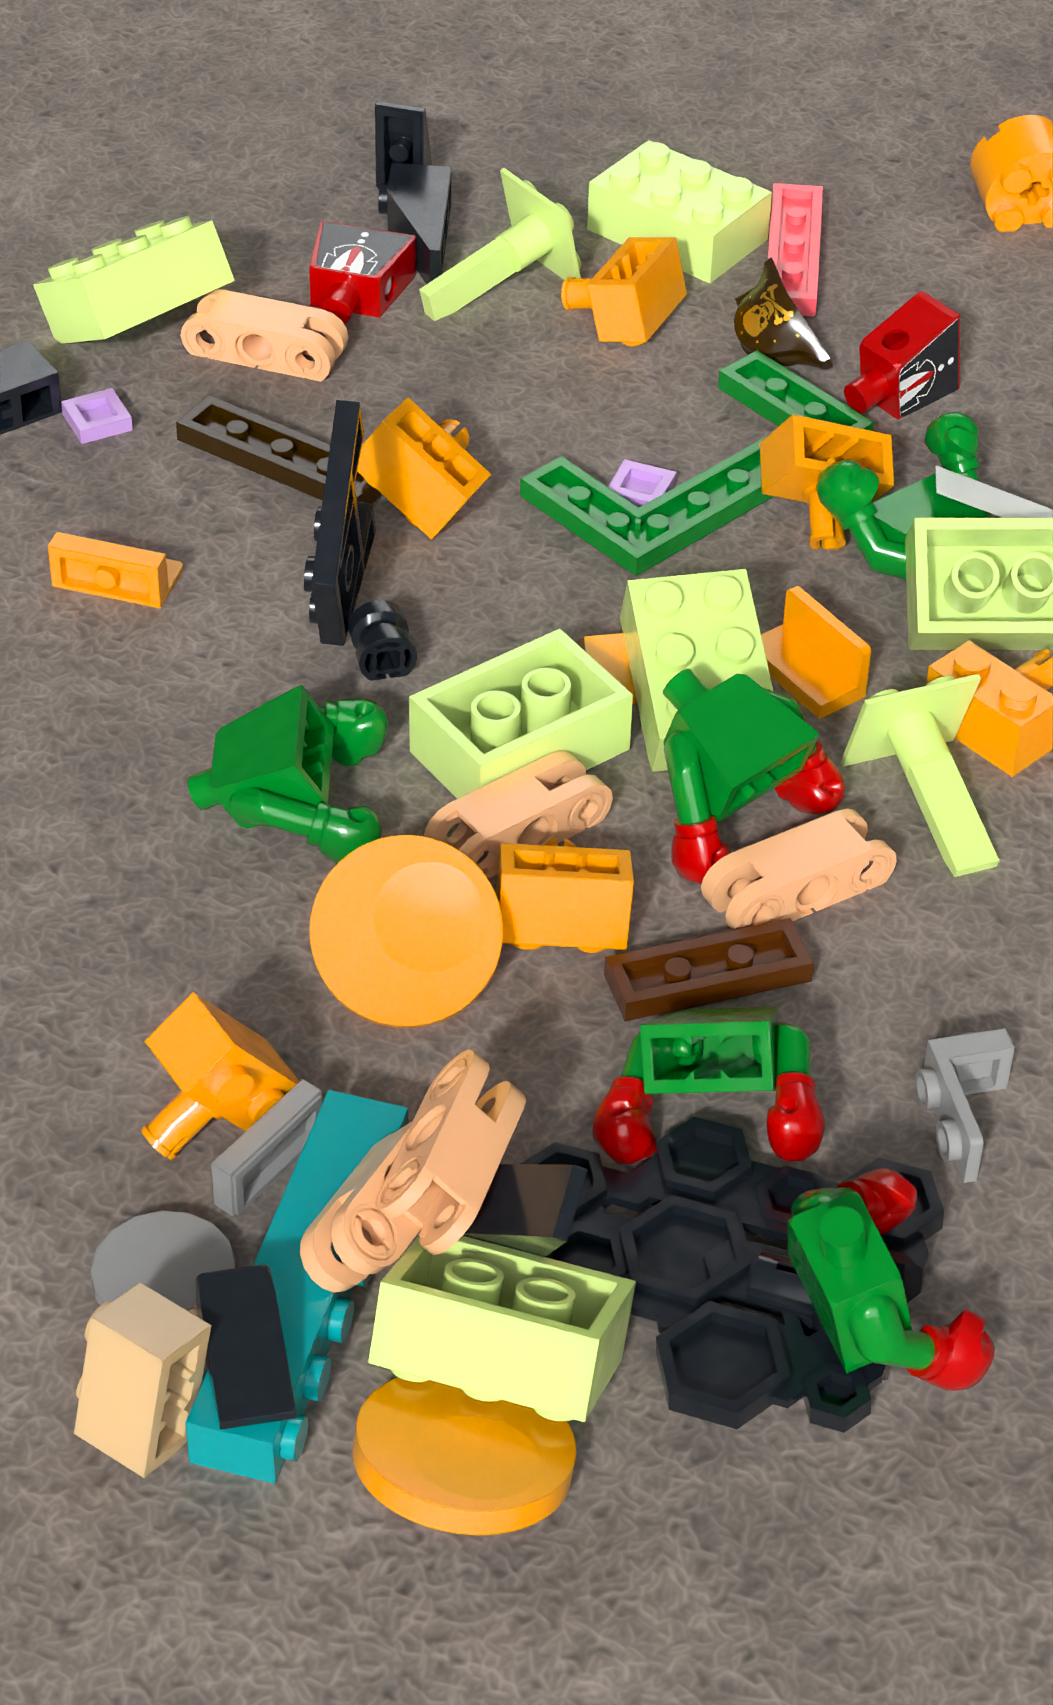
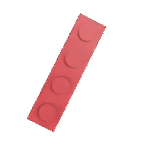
(796, 241)

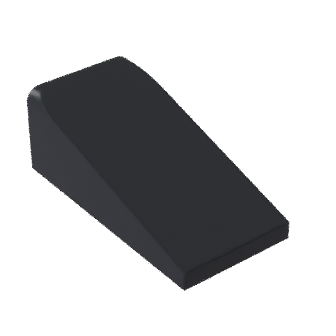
(399, 137)
(245, 1346)

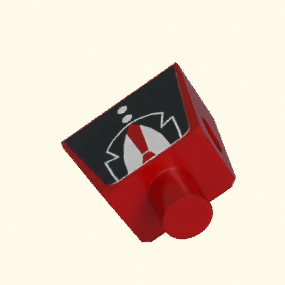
(359, 269)
(908, 359)

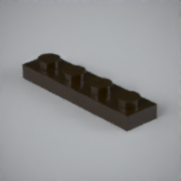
(262, 447)

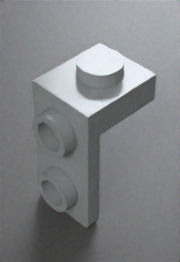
(955, 1069)

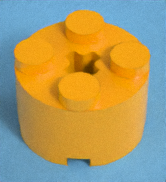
(1016, 173)

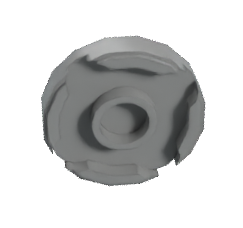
(162, 1253)

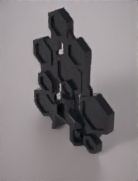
(695, 1254)

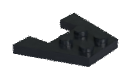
(342, 532)

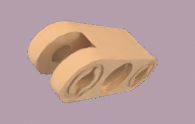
(265, 334)
(523, 807)
(798, 871)
(451, 1152)
(355, 1227)

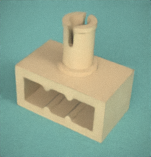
(140, 1378)

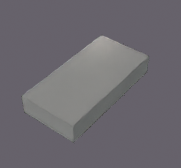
(265, 1149)

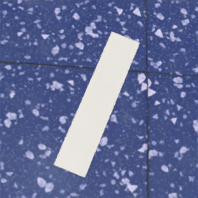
(987, 497)

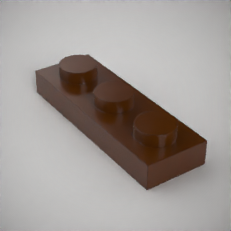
(708, 969)

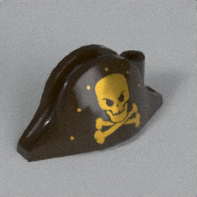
(774, 326)

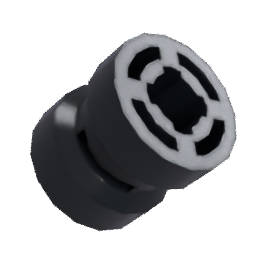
(382, 640)

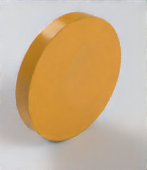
(406, 931)
(460, 1458)

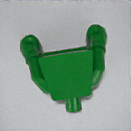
(882, 525)
(277, 768)

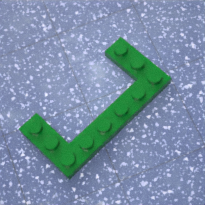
(700, 505)

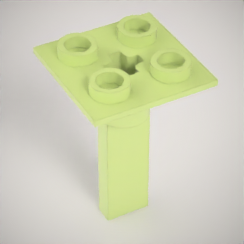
(537, 232)
(916, 729)

